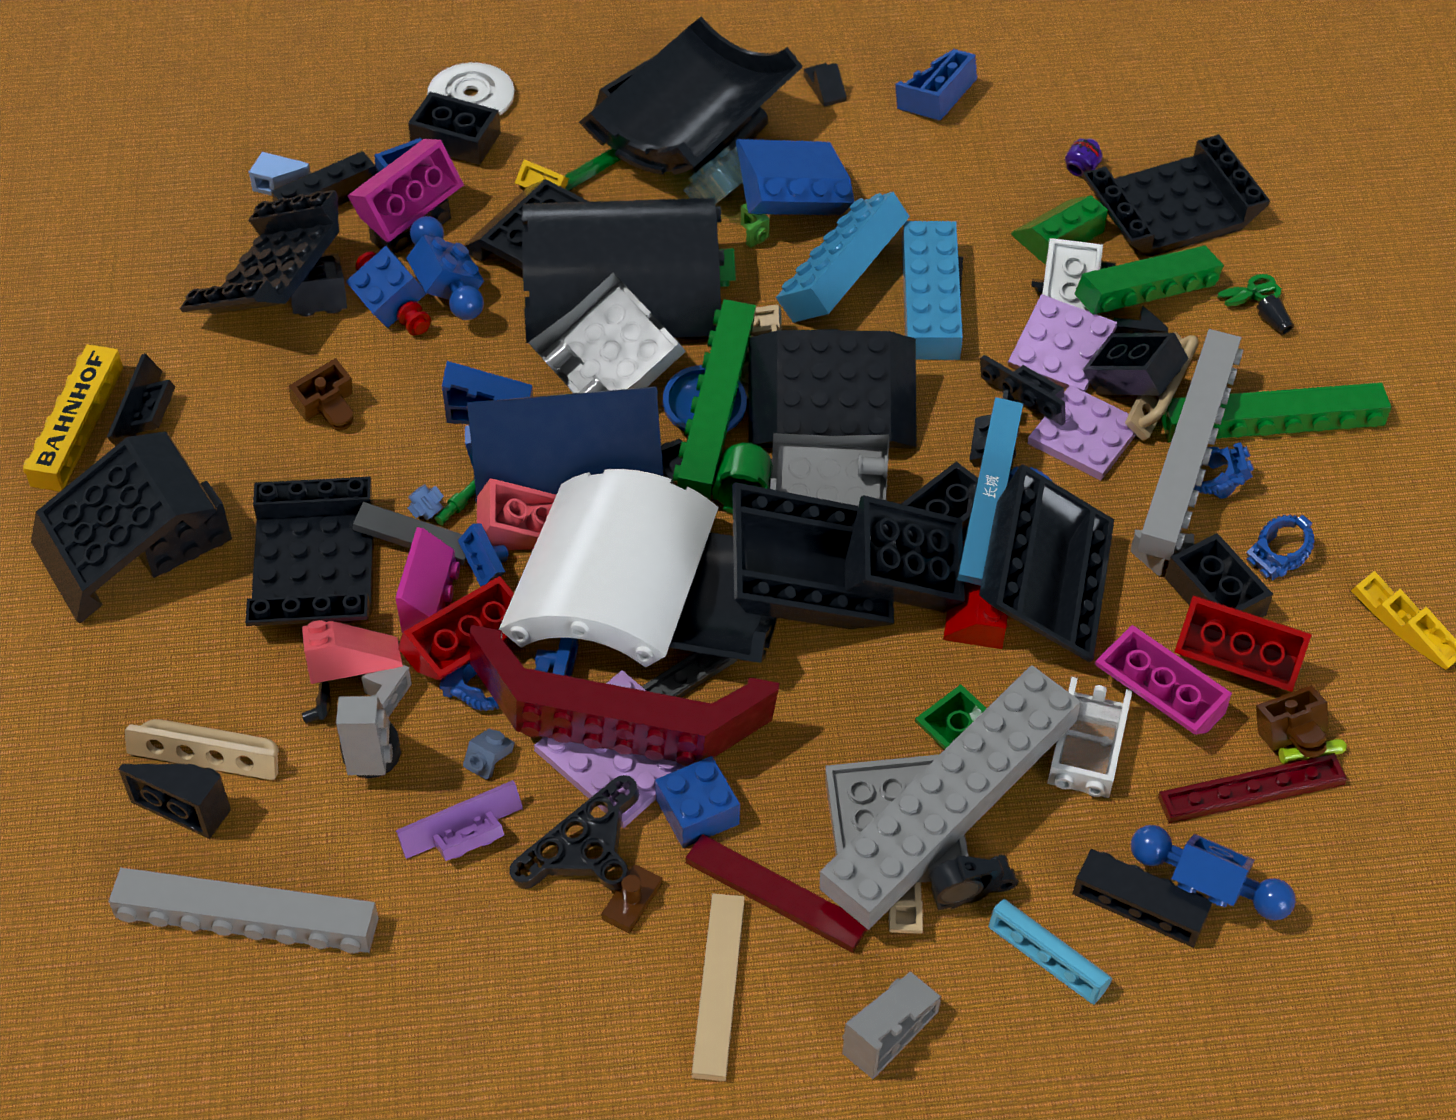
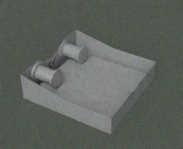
(608, 342)
(831, 466)
(864, 789)

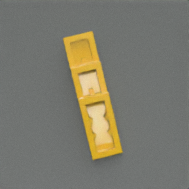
(1404, 618)

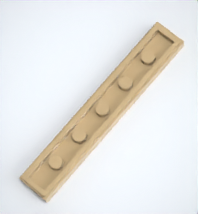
(718, 988)

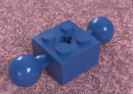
(445, 268)
(1213, 871)

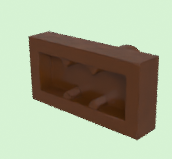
(633, 899)

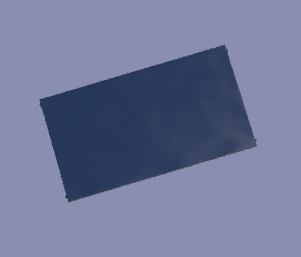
(561, 436)

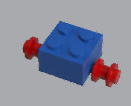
(390, 291)

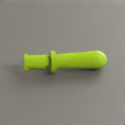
(1335, 746)

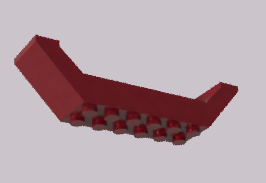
(617, 715)

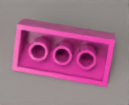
(406, 189)
(1165, 681)

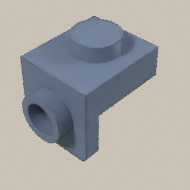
(485, 751)

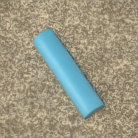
(1049, 951)

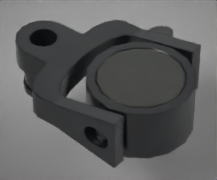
(960, 881)

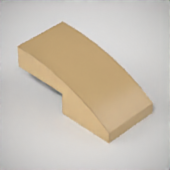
(907, 912)

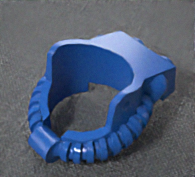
(1237, 473)
(1276, 565)
(456, 685)

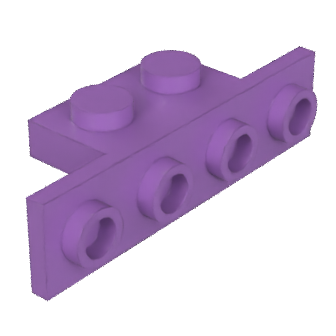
(462, 825)

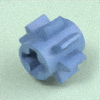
(425, 502)

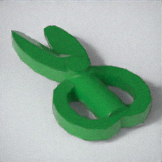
(1241, 294)

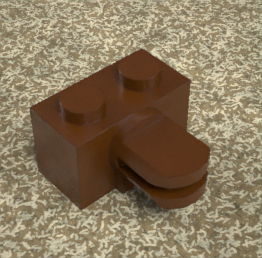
(324, 393)
(1295, 719)

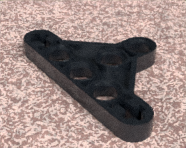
(572, 851)

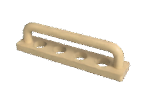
(1143, 424)
(202, 740)

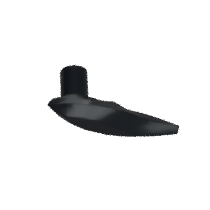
(323, 705)

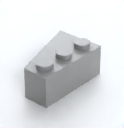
(364, 735)
(889, 1024)

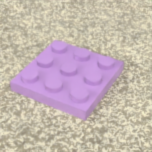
(1060, 342)
(1090, 437)

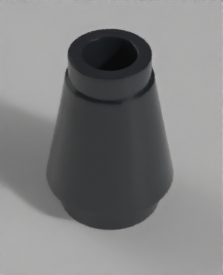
(1274, 313)

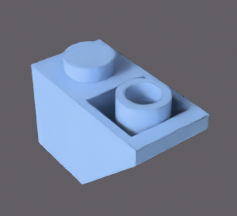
(275, 171)

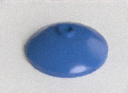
(680, 393)

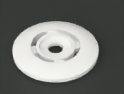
(493, 85)

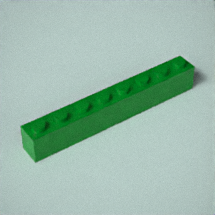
(716, 397)
(1295, 410)

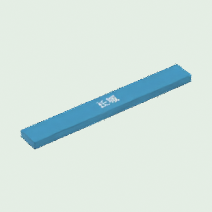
(990, 486)

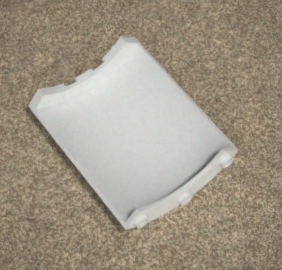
(612, 564)

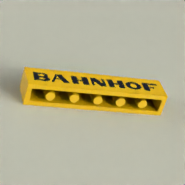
(73, 418)

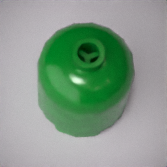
(741, 464)

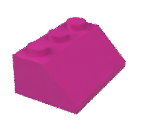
(426, 579)

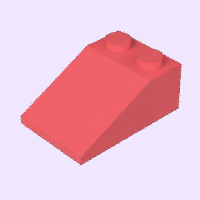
(512, 513)
(345, 651)

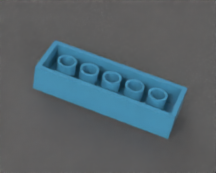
(842, 257)
(932, 289)

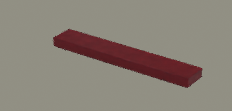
(1251, 788)
(776, 892)

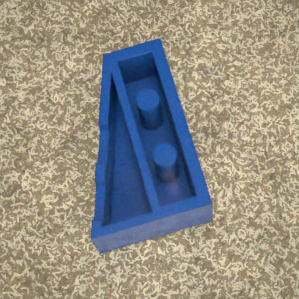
(939, 86)
(468, 384)

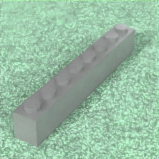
(244, 910)

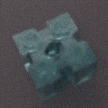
(716, 177)

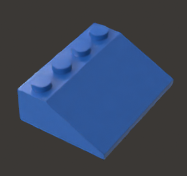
(793, 177)

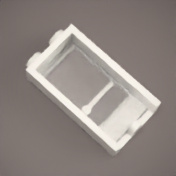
(1090, 748)

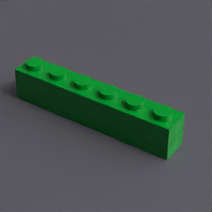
(1148, 279)

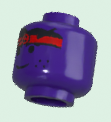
(1083, 156)

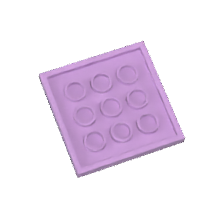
(594, 768)

